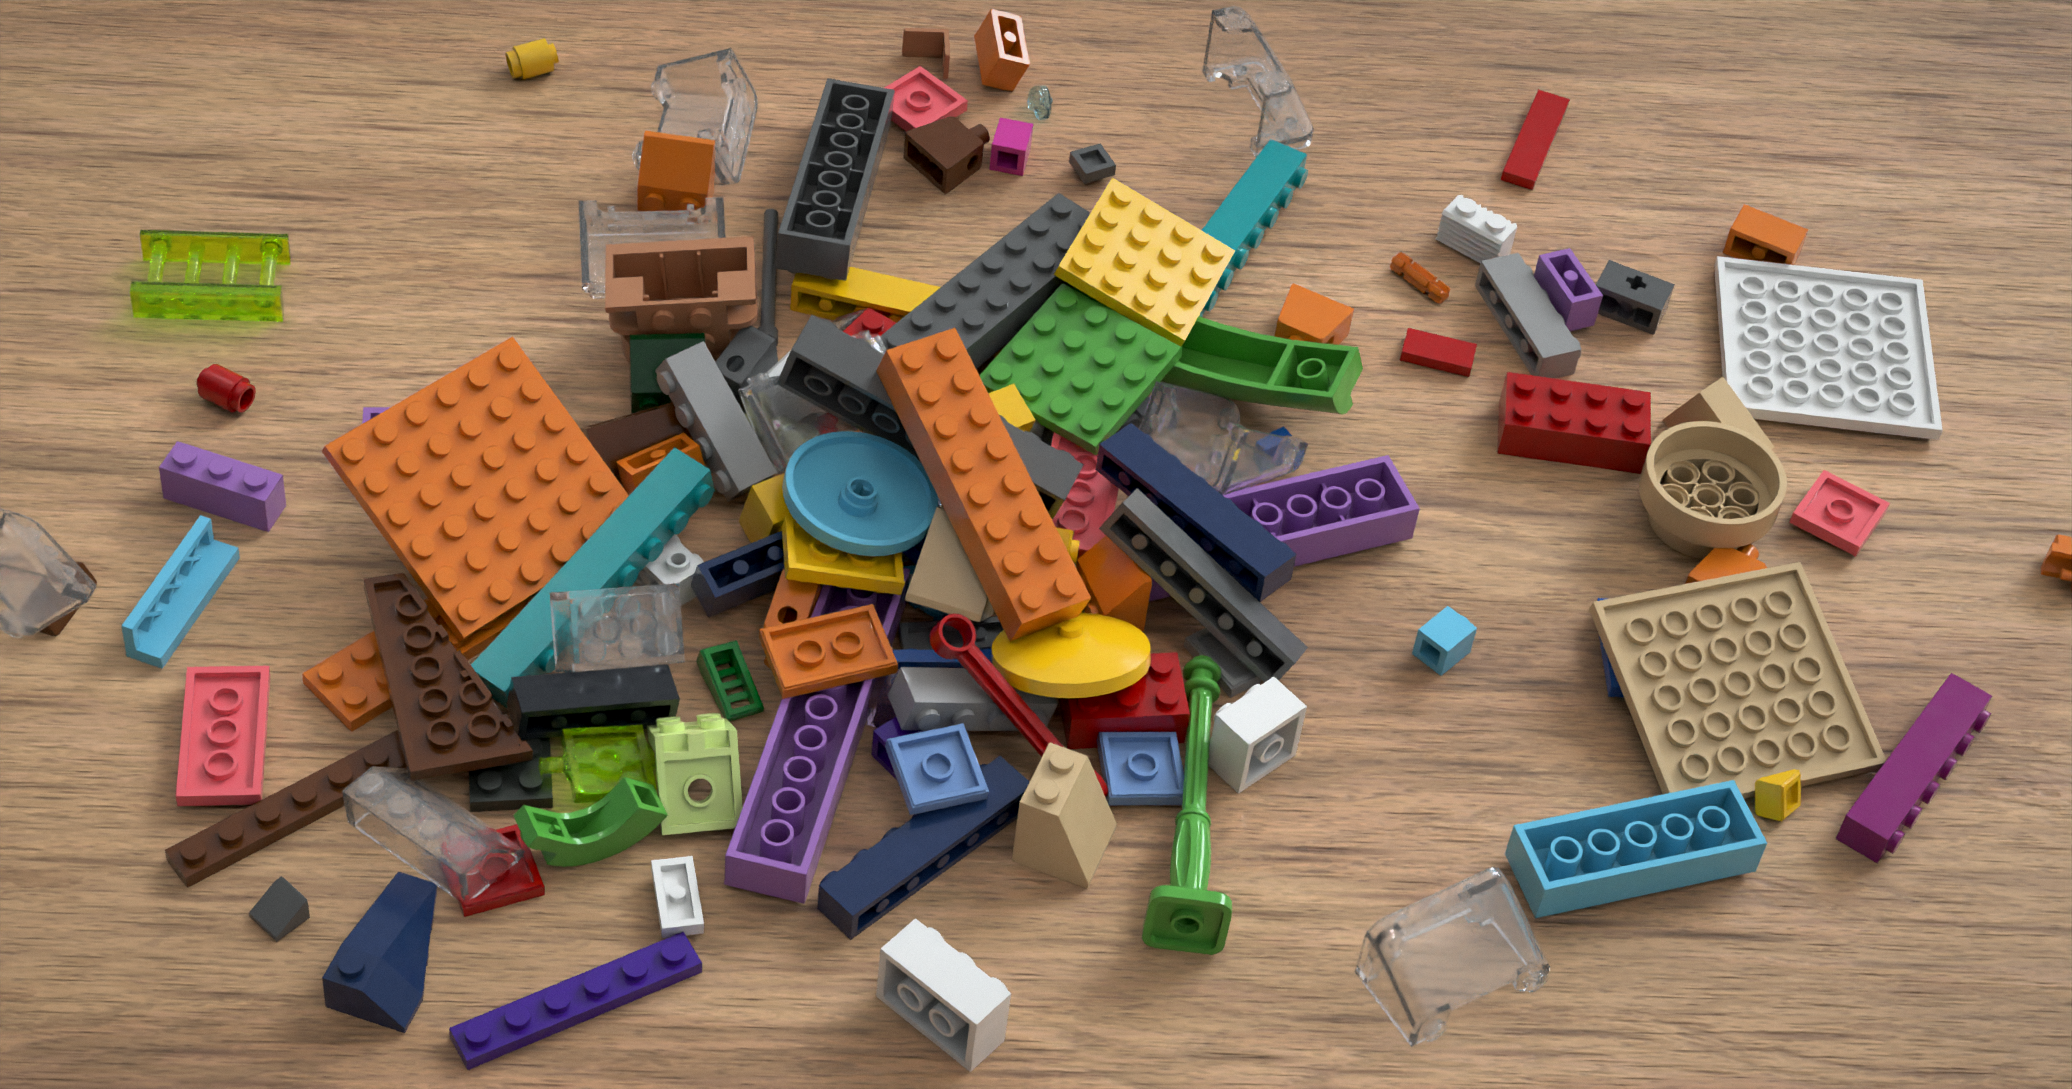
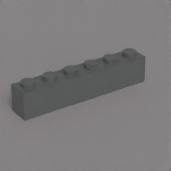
(1203, 587)

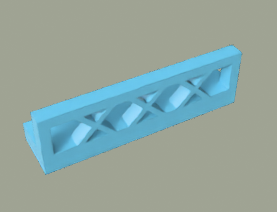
(178, 595)

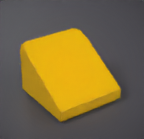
(1778, 794)

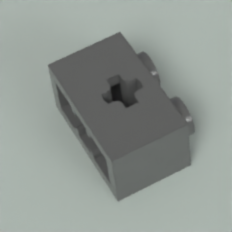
(1633, 297)

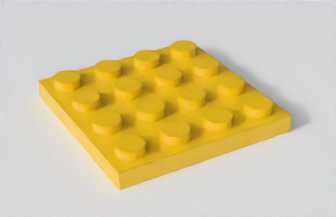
(1144, 262)

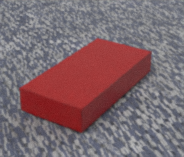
(1438, 352)

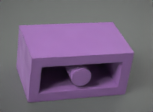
(1569, 288)

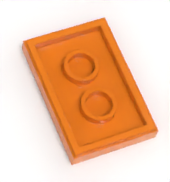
(828, 651)

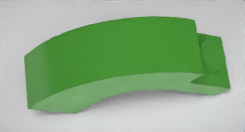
(594, 832)

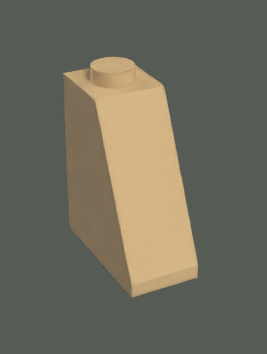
(1719, 405)

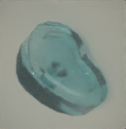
(1040, 101)

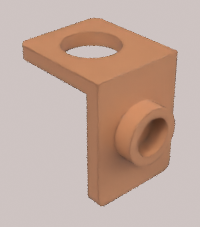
(927, 43)

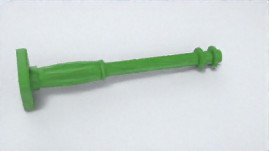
(1185, 912)

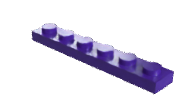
(575, 1000)

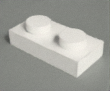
(677, 896)

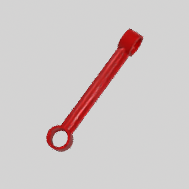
(994, 684)

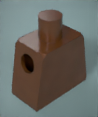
(946, 151)

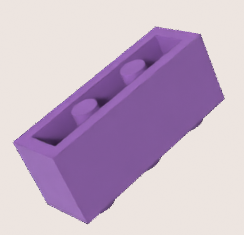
(222, 486)

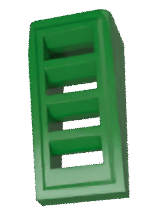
(722, 654)

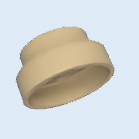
(1711, 487)

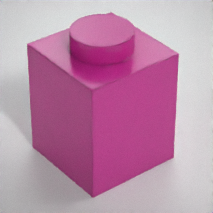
(1011, 146)

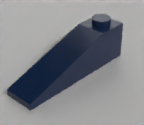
(385, 956)

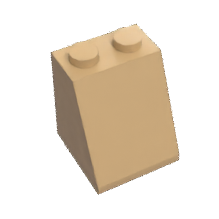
(946, 576)
(1063, 818)

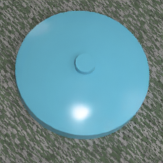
(859, 493)

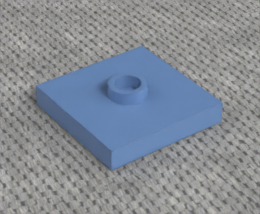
(1141, 768)
(936, 769)

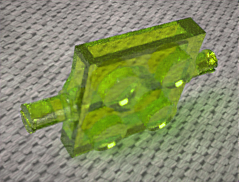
(600, 758)

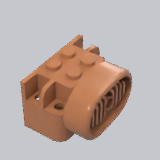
(682, 289)

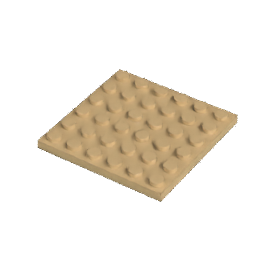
(1737, 682)

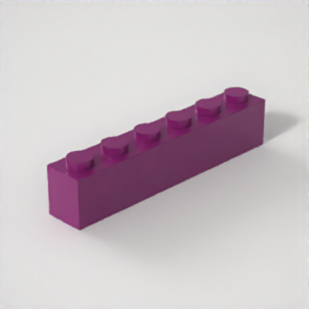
(1914, 769)

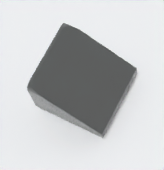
(280, 909)

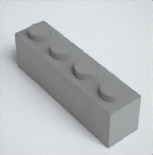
(1528, 316)
(714, 421)
(951, 696)

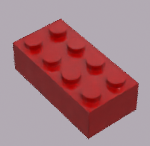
(1574, 422)

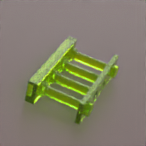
(211, 300)

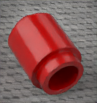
(225, 388)

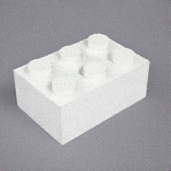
(943, 994)

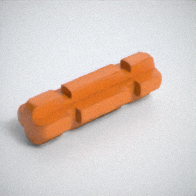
(1420, 278)

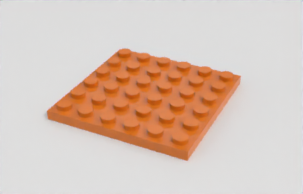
(479, 485)

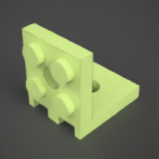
(693, 752)

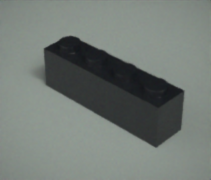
(598, 698)

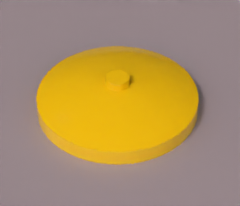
(1074, 658)

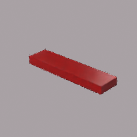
(1535, 139)

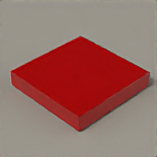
(512, 885)

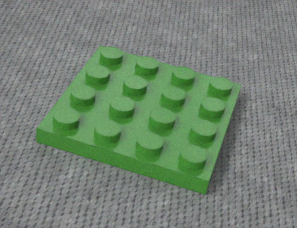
(1081, 367)

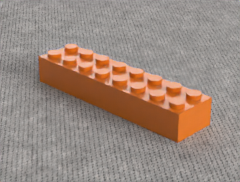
(982, 484)

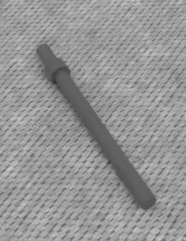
(768, 291)

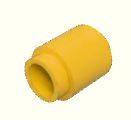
(531, 59)

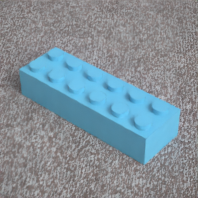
(1634, 848)

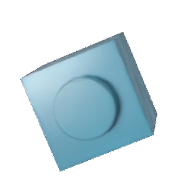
(1444, 640)

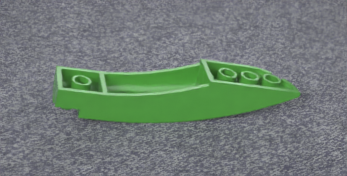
(1266, 368)

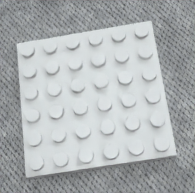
(1827, 347)

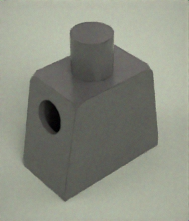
(746, 356)

